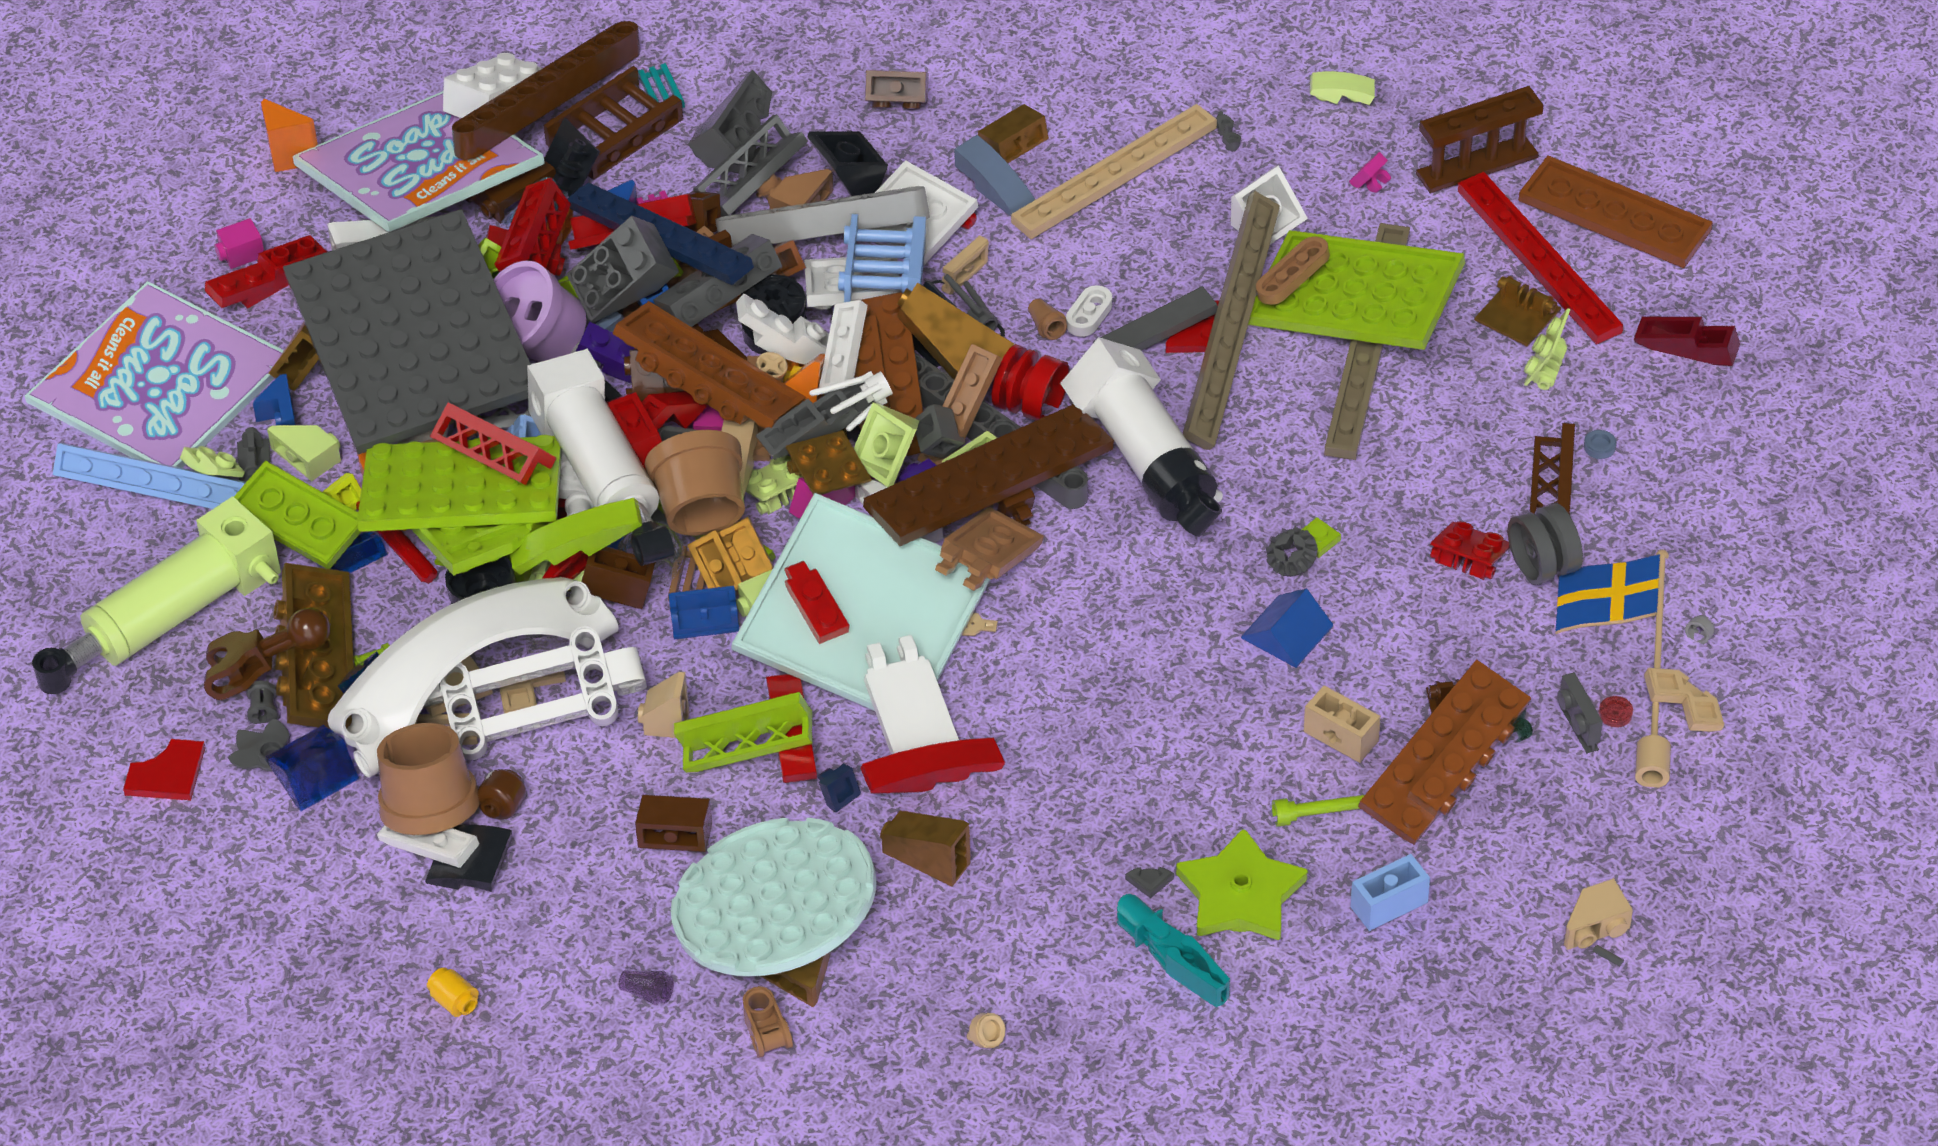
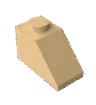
(664, 706)

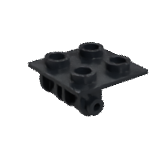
(571, 157)

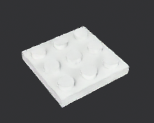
(946, 206)
(823, 279)

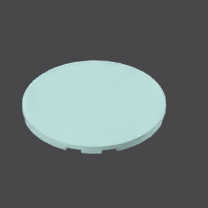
(773, 897)

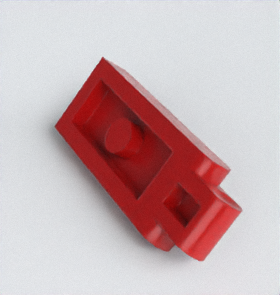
(815, 602)

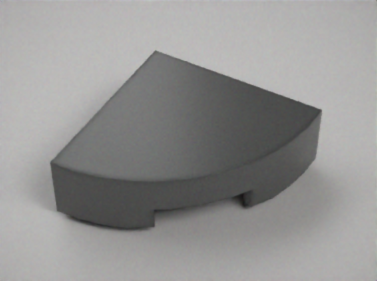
(1149, 880)

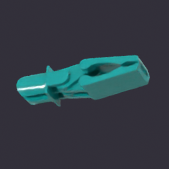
(1176, 952)

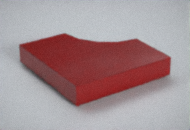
(169, 774)

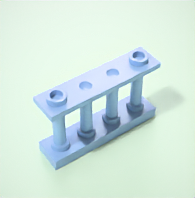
(912, 253)

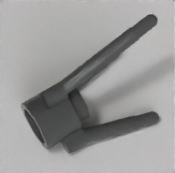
(978, 308)

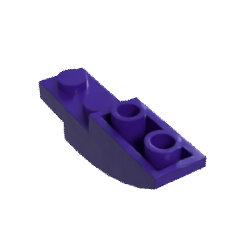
(606, 349)

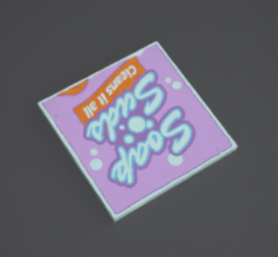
(408, 165)
(157, 377)

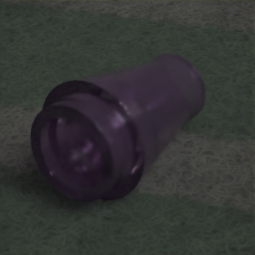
(648, 985)

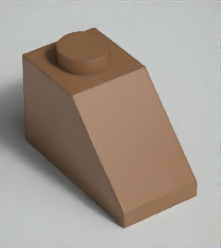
(802, 189)

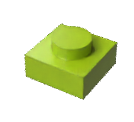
(1324, 535)

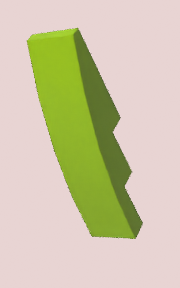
(578, 532)

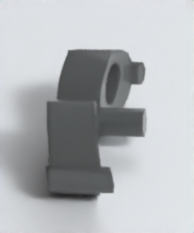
(1225, 128)

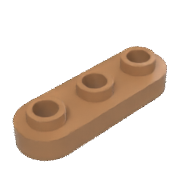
(1292, 270)

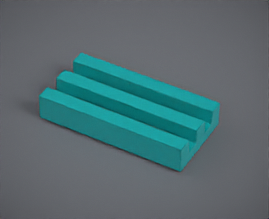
(654, 74)

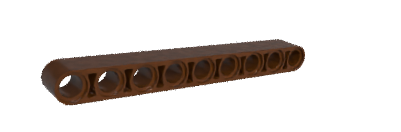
(545, 90)

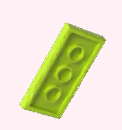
(300, 514)

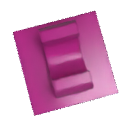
(1371, 172)

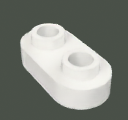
(1084, 315)

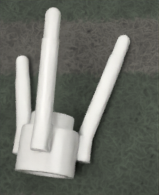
(874, 389)

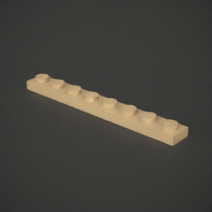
(1113, 171)

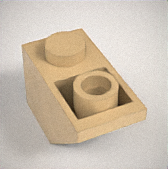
(1597, 914)

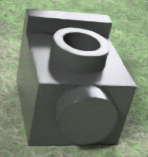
(938, 431)

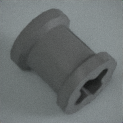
(260, 703)

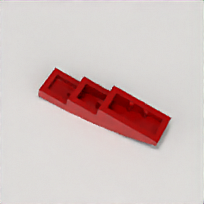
(798, 762)
(925, 766)

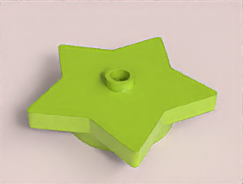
(1240, 888)

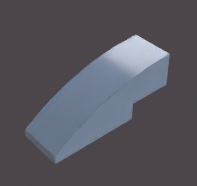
(992, 175)

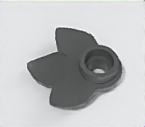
(256, 746)

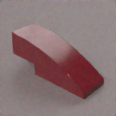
(1689, 339)

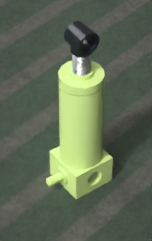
(228, 554)

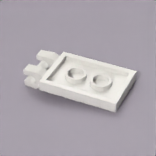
(907, 698)

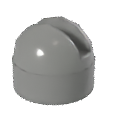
(1705, 623)

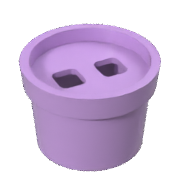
(532, 289)

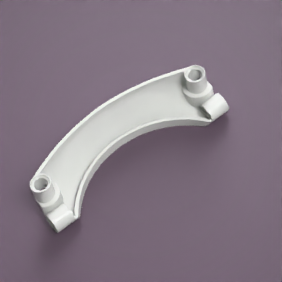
(407, 672)

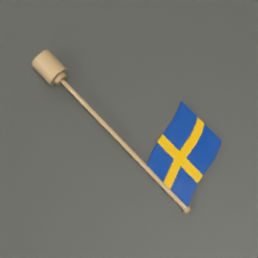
(1617, 596)

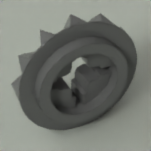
(1299, 560)

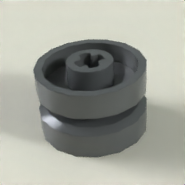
(1545, 543)

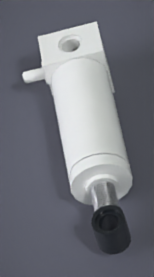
(570, 404)

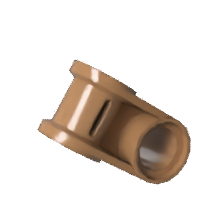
(767, 1026)

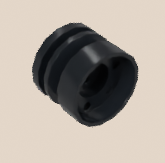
(781, 296)
(479, 579)

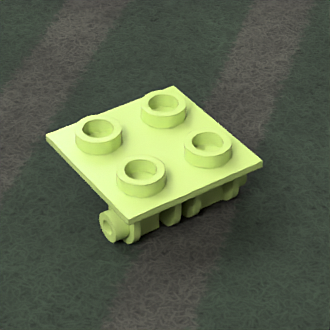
(1548, 356)
(772, 485)

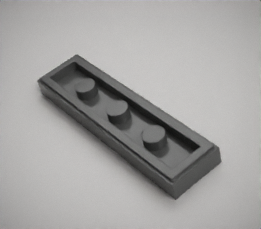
(1165, 320)

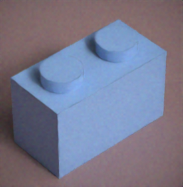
(1390, 892)

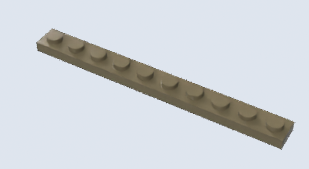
(1231, 321)
(1358, 377)

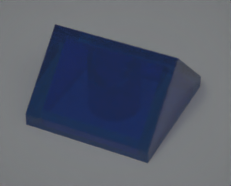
(313, 767)

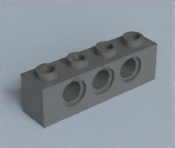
(703, 294)

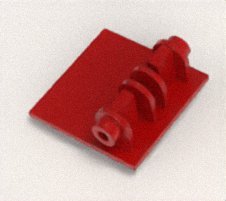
(1478, 548)

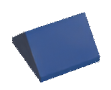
(1290, 627)

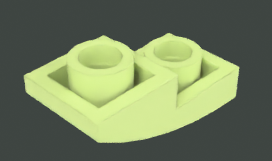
(1332, 85)
(208, 462)

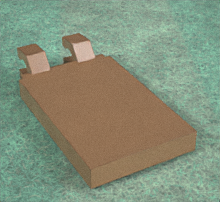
(988, 546)

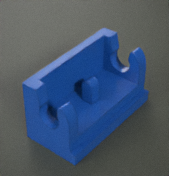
(703, 612)

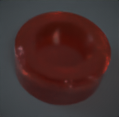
(1616, 711)

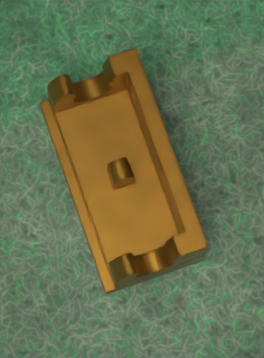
(1016, 132)

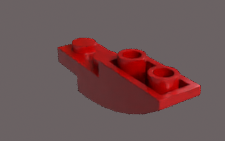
(263, 278)

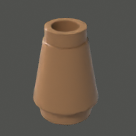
(1048, 320)

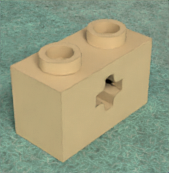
(1341, 723)

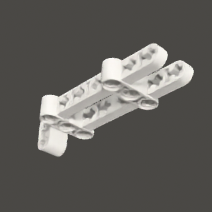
(620, 671)

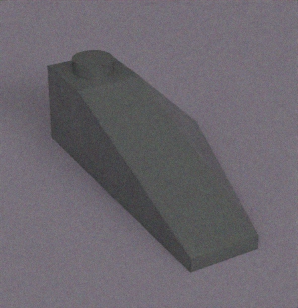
(733, 123)

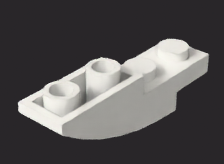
(777, 334)

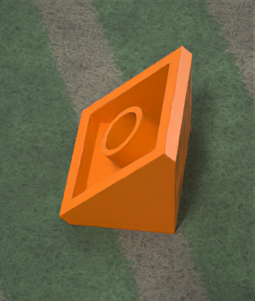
(287, 134)

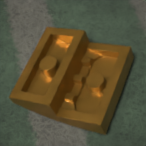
(730, 555)

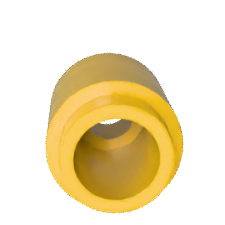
(452, 992)

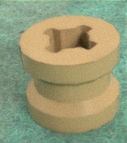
(772, 364)

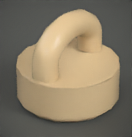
(986, 1030)

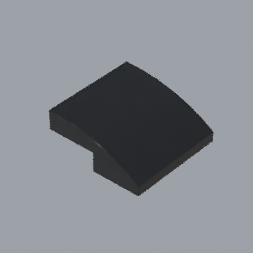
(483, 864)

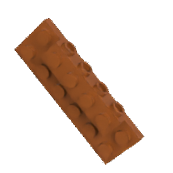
(890, 349)
(705, 368)
(1445, 753)

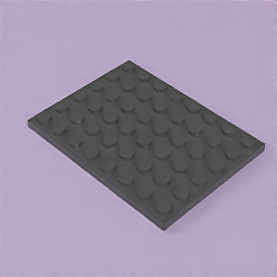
(409, 329)

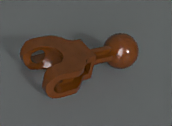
(251, 654)

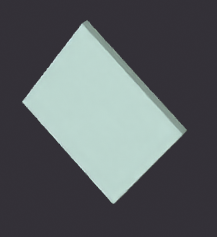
(880, 591)

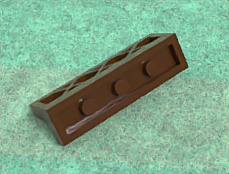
(1564, 471)

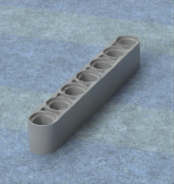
(828, 216)

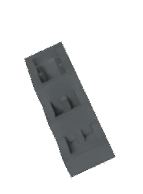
(811, 421)

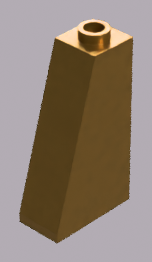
(946, 329)

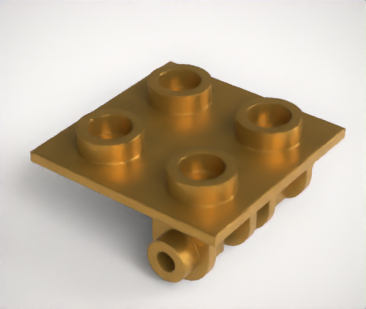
(1518, 311)
(827, 463)

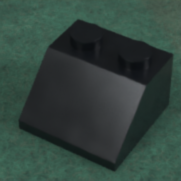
(850, 160)

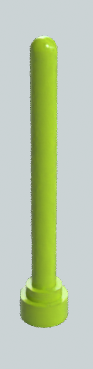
(1289, 811)

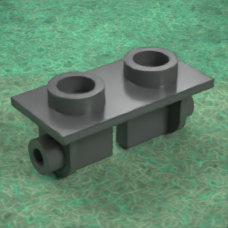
(252, 452)

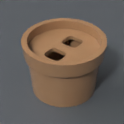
(698, 481)
(424, 780)

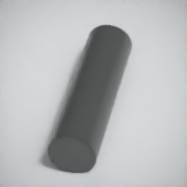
(1608, 955)

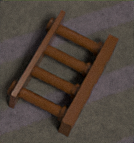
(1474, 120)
(630, 138)

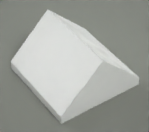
(1276, 188)

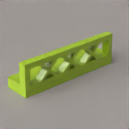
(745, 725)

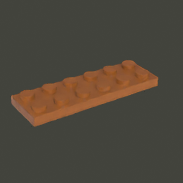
(1615, 211)

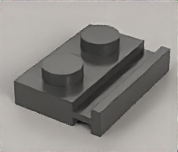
(1580, 712)

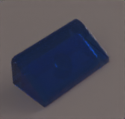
(363, 551)

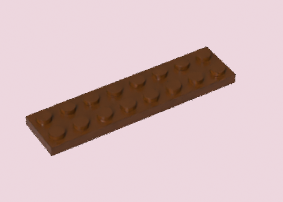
(987, 474)

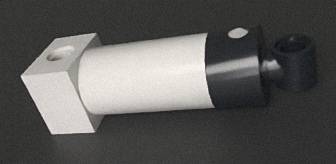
(1117, 388)

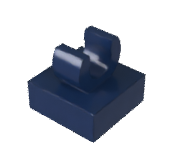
(838, 786)

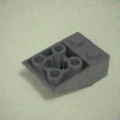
(622, 269)

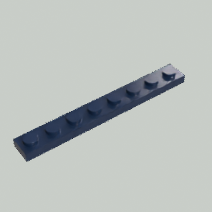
(680, 241)

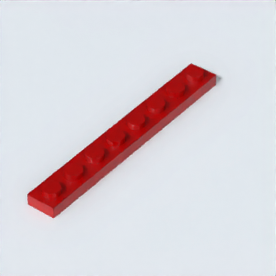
(1540, 258)

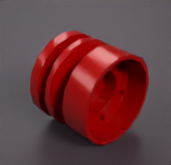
(1028, 382)

